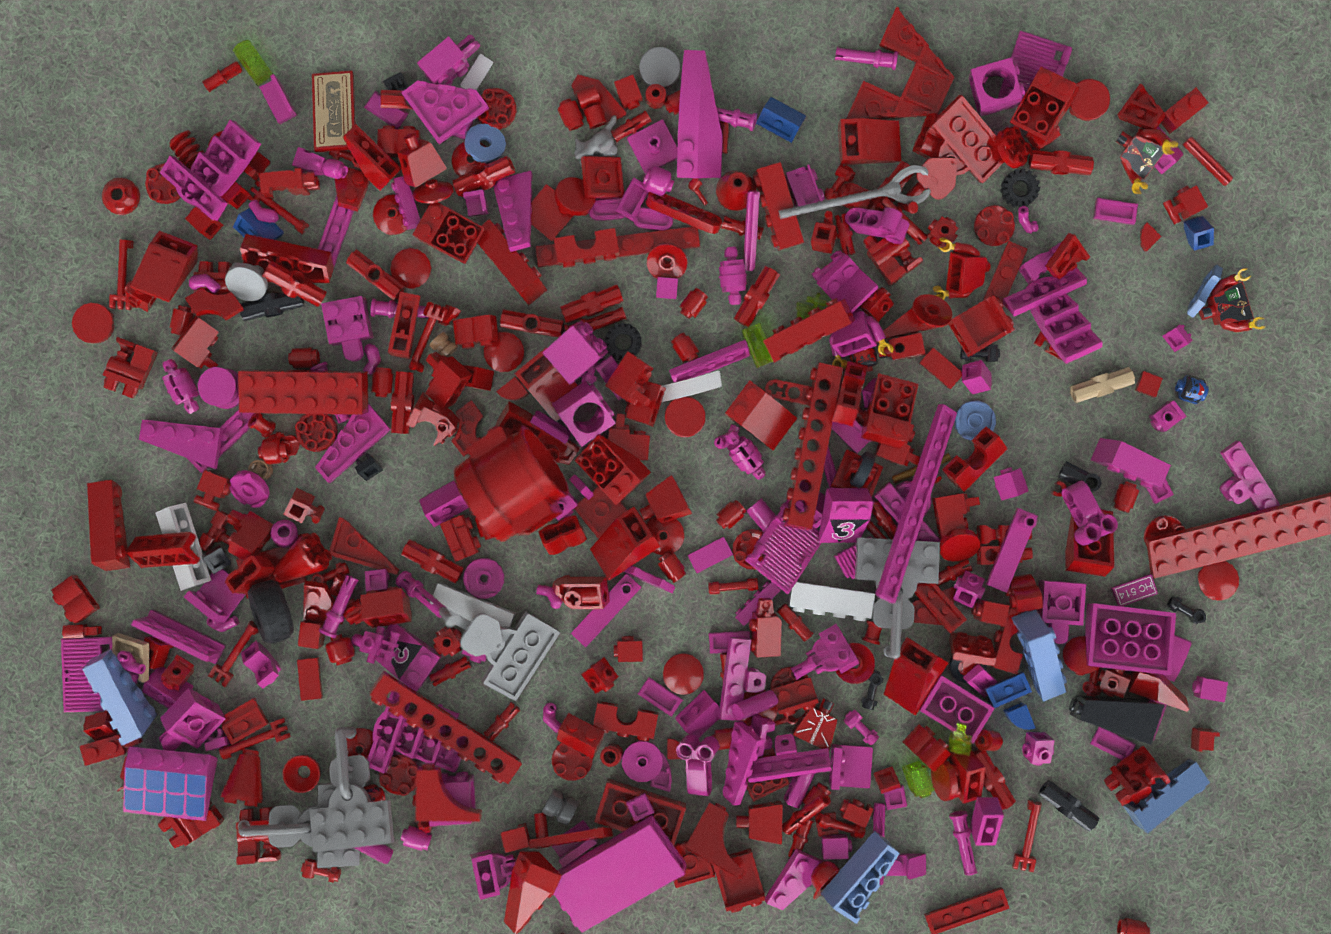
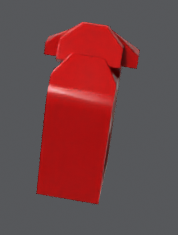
(582, 592)

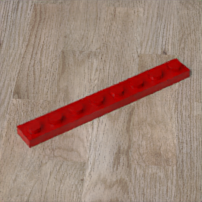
(630, 244)

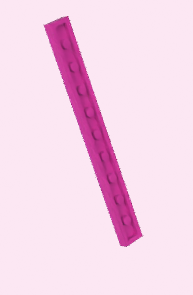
(916, 504)

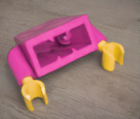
(856, 337)

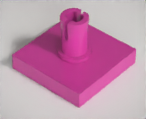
(653, 146)

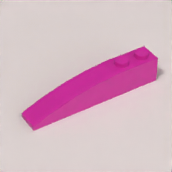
(698, 126)

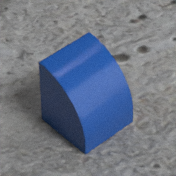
(1199, 233)
(1020, 716)

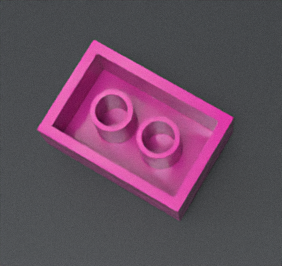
(953, 705)

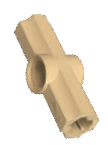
(1102, 385)

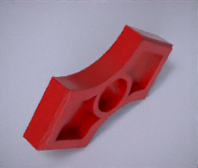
(206, 303)
(469, 418)

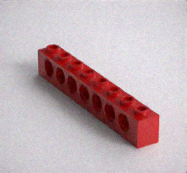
(832, 377)
(388, 683)

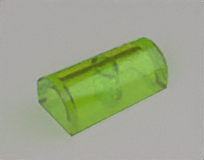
(252, 62)
(754, 337)

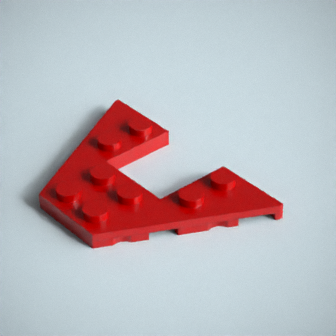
(924, 88)

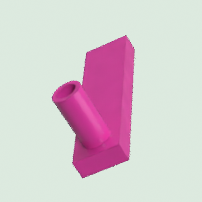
(1011, 550)
(599, 618)

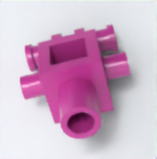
(377, 645)

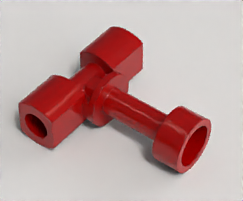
(216, 532)

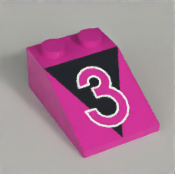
(845, 515)
(413, 658)

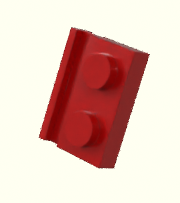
(243, 721)

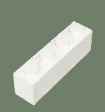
(176, 520)
(832, 600)
(470, 606)

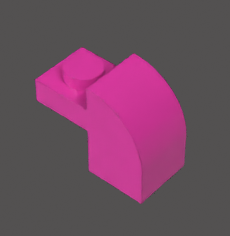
(262, 663)

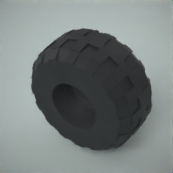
(270, 611)

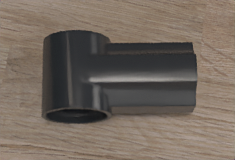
(1073, 474)

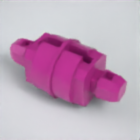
(732, 275)
(180, 386)
(741, 458)

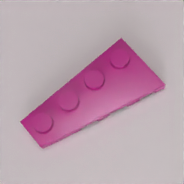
(515, 208)
(190, 441)
(351, 443)
(741, 755)

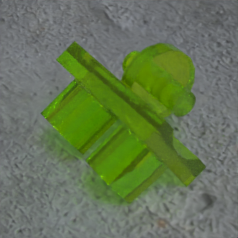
(803, 309)

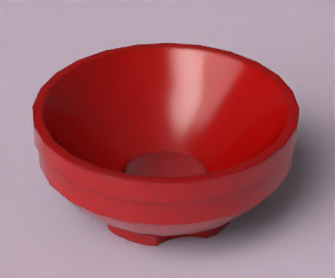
(129, 200)
(294, 780)

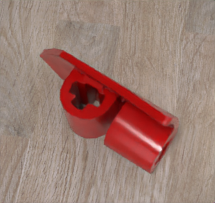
(596, 101)

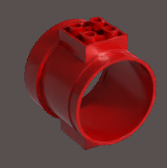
(511, 482)

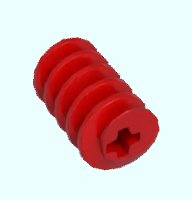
(184, 149)

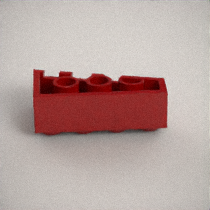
(776, 197)
(312, 262)
(511, 264)
(809, 330)
(107, 526)

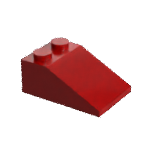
(760, 415)
(1093, 558)

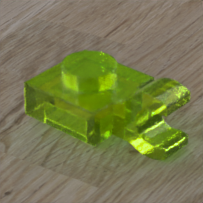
(959, 741)

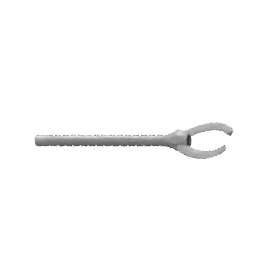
(891, 190)

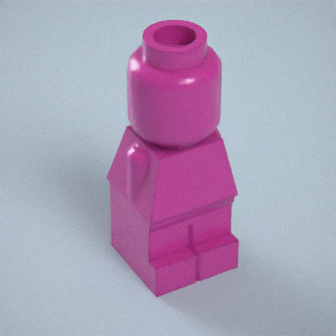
(320, 166)
(1036, 266)

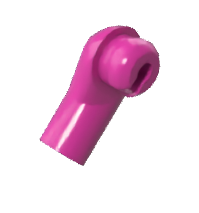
(549, 592)

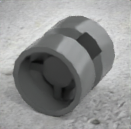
(560, 807)

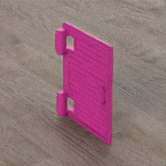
(1031, 54)
(784, 552)
(77, 691)

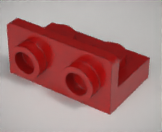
(795, 696)

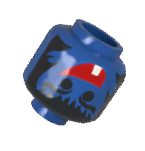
(1191, 389)

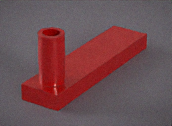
(543, 840)

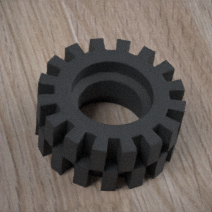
(1028, 179)
(617, 330)

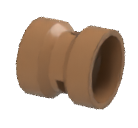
(443, 345)
(257, 468)

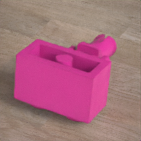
(828, 654)
(491, 872)

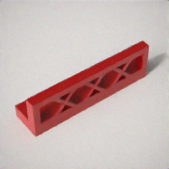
(163, 550)

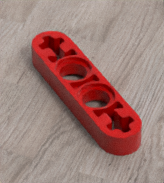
(706, 221)
(802, 388)

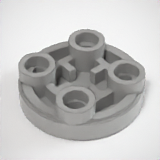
(660, 67)
(246, 281)

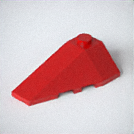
(516, 417)
(530, 884)

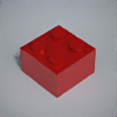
(386, 607)

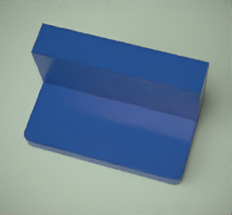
(781, 119)
(249, 224)
(1007, 690)

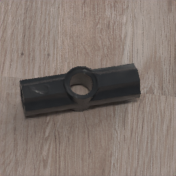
(270, 306)
(1068, 805)

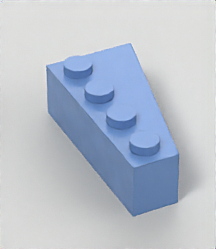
(1040, 654)
(120, 696)
(1166, 798)
(860, 877)

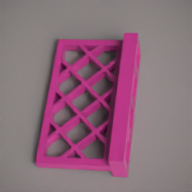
(180, 636)

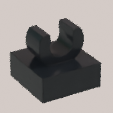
(396, 82)
(368, 468)
(216, 559)

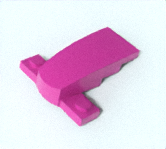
(213, 170)
(1057, 314)
(395, 734)

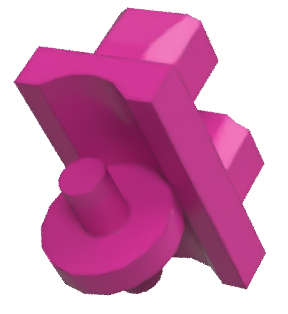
(761, 727)

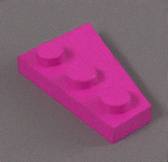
(792, 880)

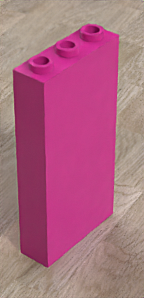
(618, 874)

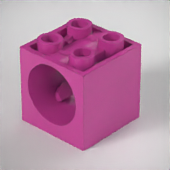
(978, 77)
(576, 351)
(587, 430)
(462, 789)

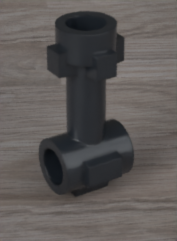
(991, 353)
(1196, 616)
(868, 702)

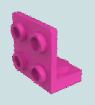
(847, 282)
(215, 598)
(850, 766)

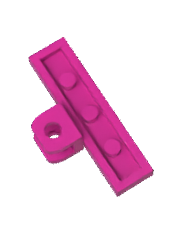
(1247, 479)
(738, 676)
(789, 761)

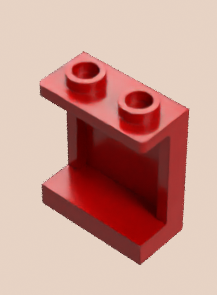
(981, 325)
(743, 892)

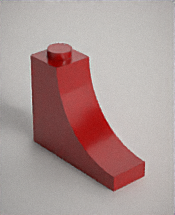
(435, 801)
(709, 843)

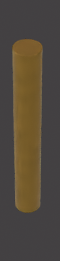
(911, 472)

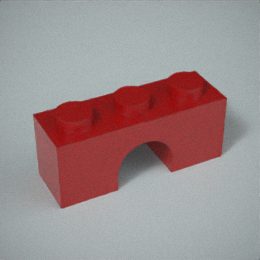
(235, 196)
(569, 253)
(849, 393)
(987, 449)
(1005, 657)
(642, 726)

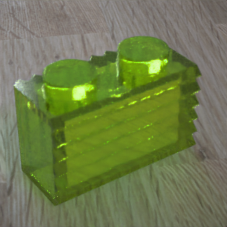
(918, 779)

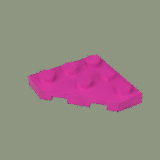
(444, 107)

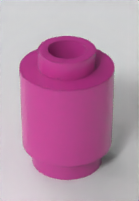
(416, 838)

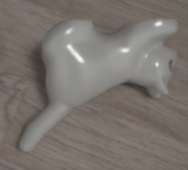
(599, 145)

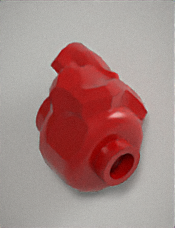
(278, 448)

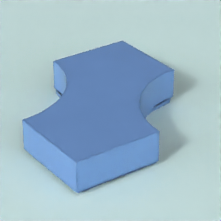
(1204, 291)

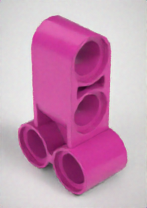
(888, 224)
(1087, 514)
(698, 763)

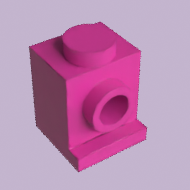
(1158, 417)

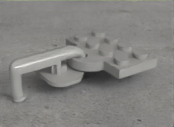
(922, 568)
(511, 651)
(355, 820)
(290, 825)

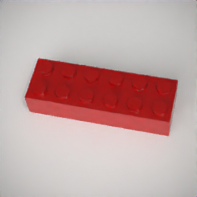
(303, 391)

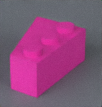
(1130, 462)

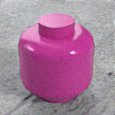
(658, 180)
(284, 533)

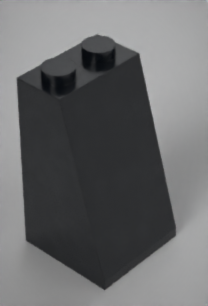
(1126, 716)

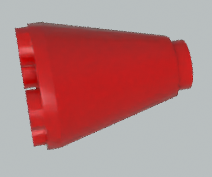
(733, 196)
(302, 559)
(245, 780)

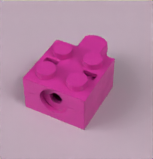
(448, 60)
(346, 326)
(1062, 606)
(190, 721)

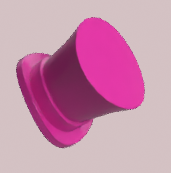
(219, 387)

